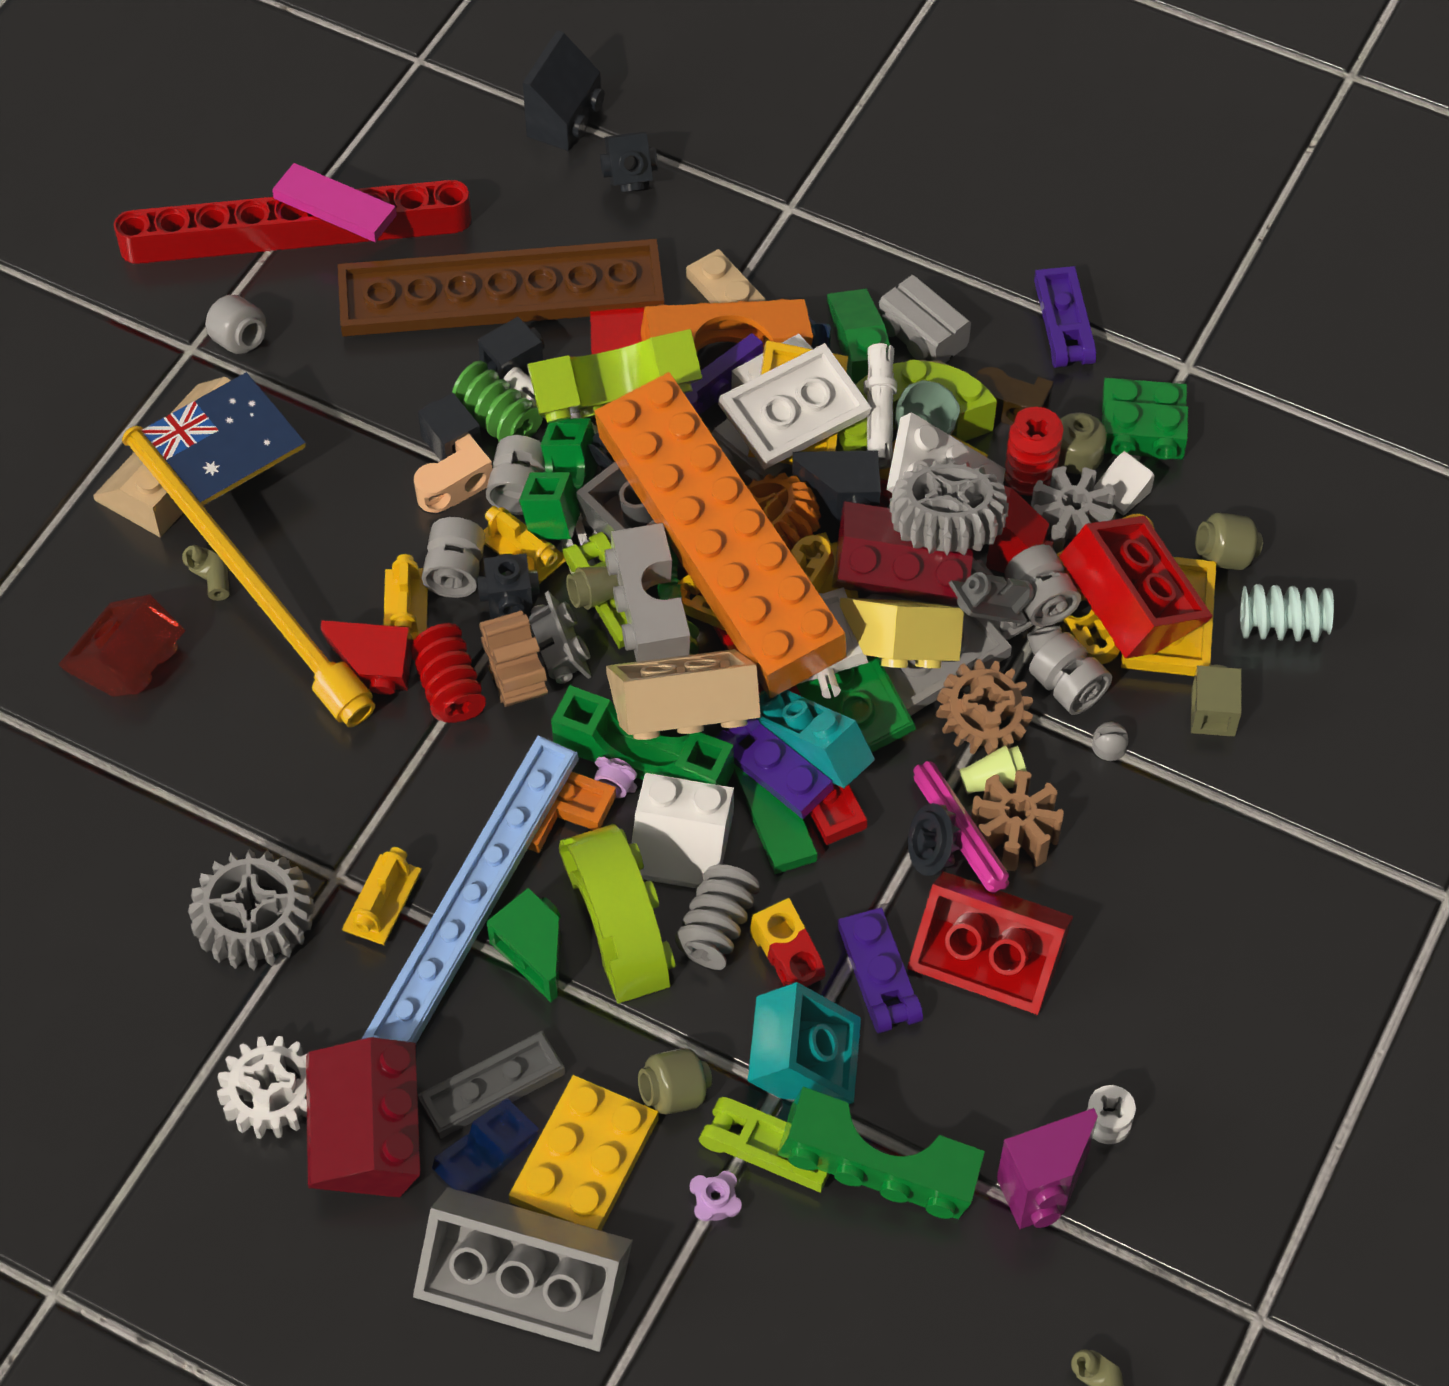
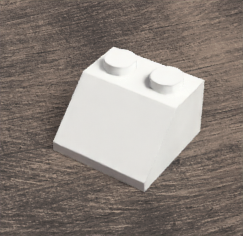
(681, 828)

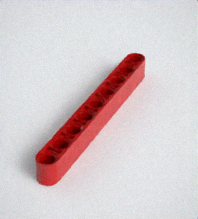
(274, 225)

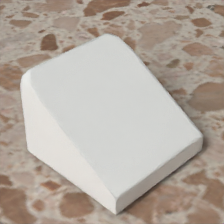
(1130, 481)

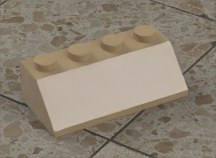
(137, 493)

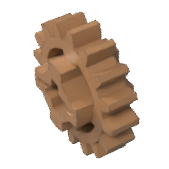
(973, 721)

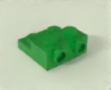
(1145, 418)

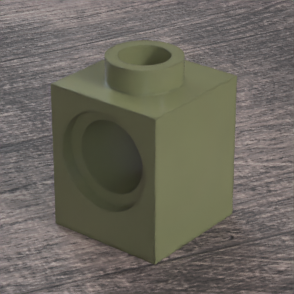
(1216, 700)

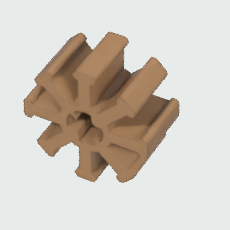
(513, 658)
(1018, 819)

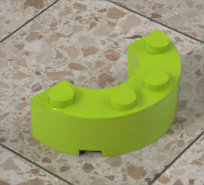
(591, 381)
(975, 402)
(620, 910)

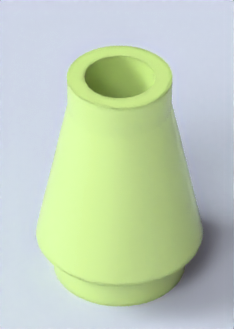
(1000, 762)

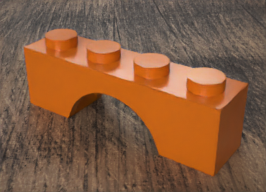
(730, 321)

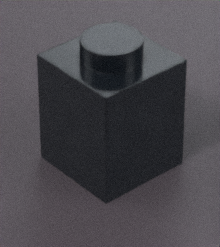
(511, 347)
(446, 422)

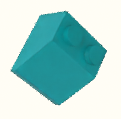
(803, 1043)

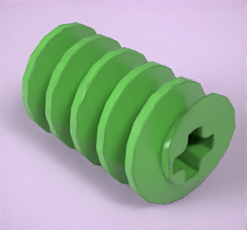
(494, 404)

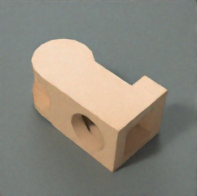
(454, 478)

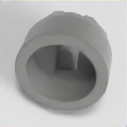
(1040, 637)
(1110, 741)

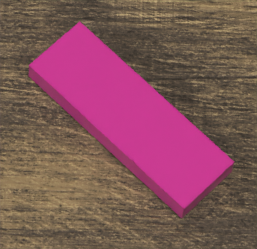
(334, 202)

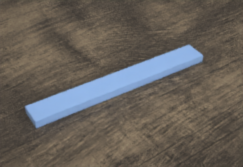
(473, 893)

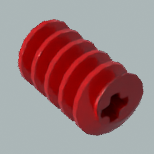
(1032, 449)
(447, 674)

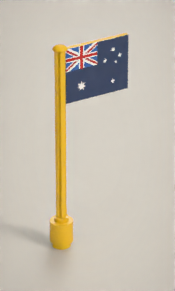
(212, 450)

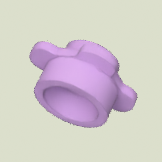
(617, 774)
(718, 1209)

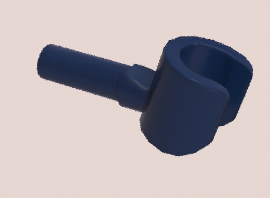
(821, 333)

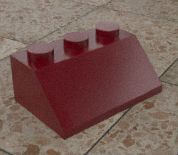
(879, 562)
(363, 1117)

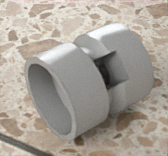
(512, 463)
(453, 557)
(1054, 589)
(1074, 677)

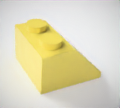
(905, 630)

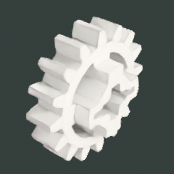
(264, 1081)

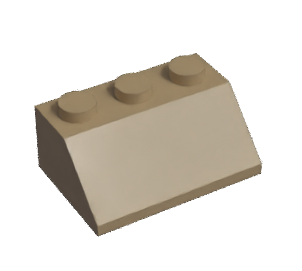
(684, 693)

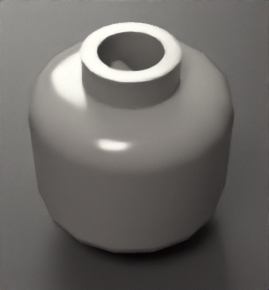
(236, 324)

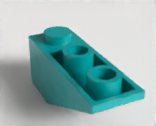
(818, 735)

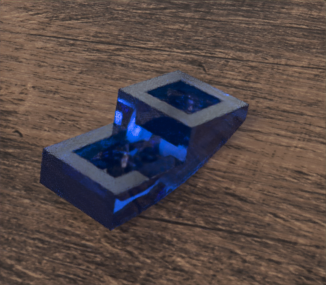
(487, 1149)

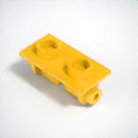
(510, 536)
(405, 596)
(382, 897)

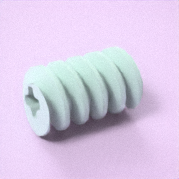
(1286, 612)

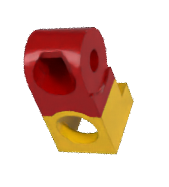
(787, 944)

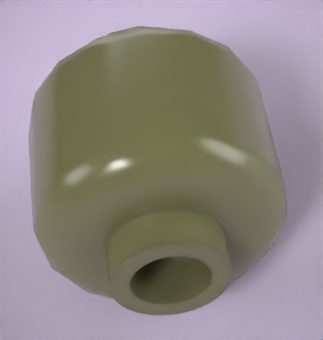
(1082, 442)
(1229, 541)
(674, 1081)

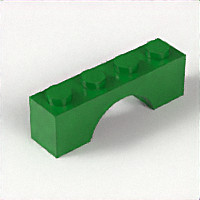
(592, 729)
(824, 1138)

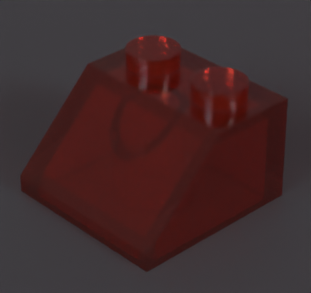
(124, 646)

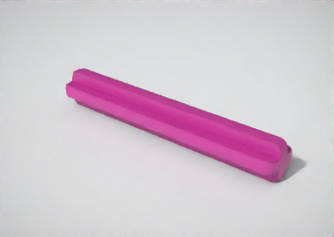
(970, 839)

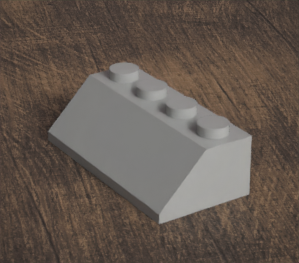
(521, 1268)

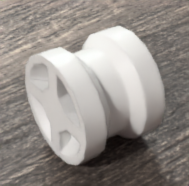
(1115, 1125)

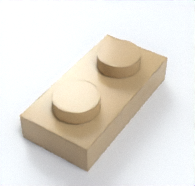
(721, 280)

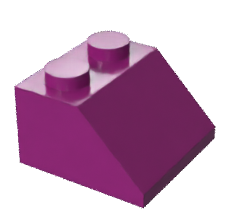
(1043, 1168)

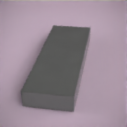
(488, 1083)

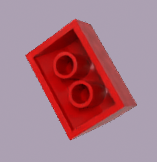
(1134, 585)
(989, 942)

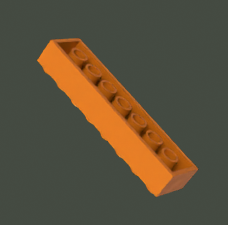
(721, 535)

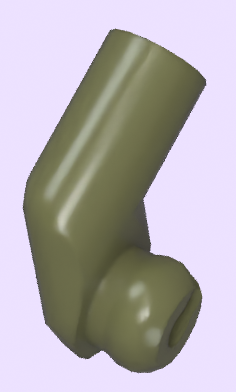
(211, 568)
(1096, 1369)

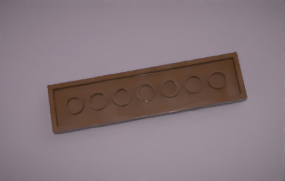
(497, 287)

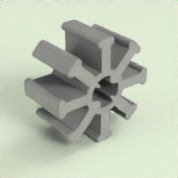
(1072, 506)

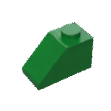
(530, 940)

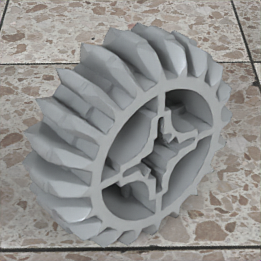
(949, 507)
(229, 896)

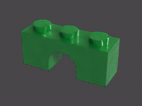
(550, 496)

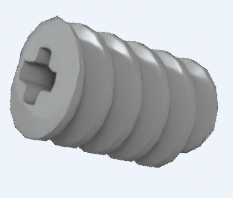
(715, 915)

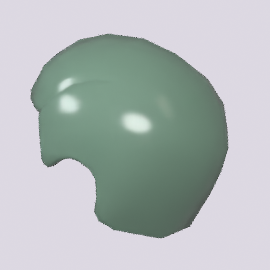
(930, 402)

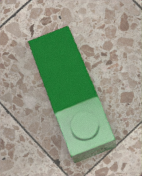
(856, 328)

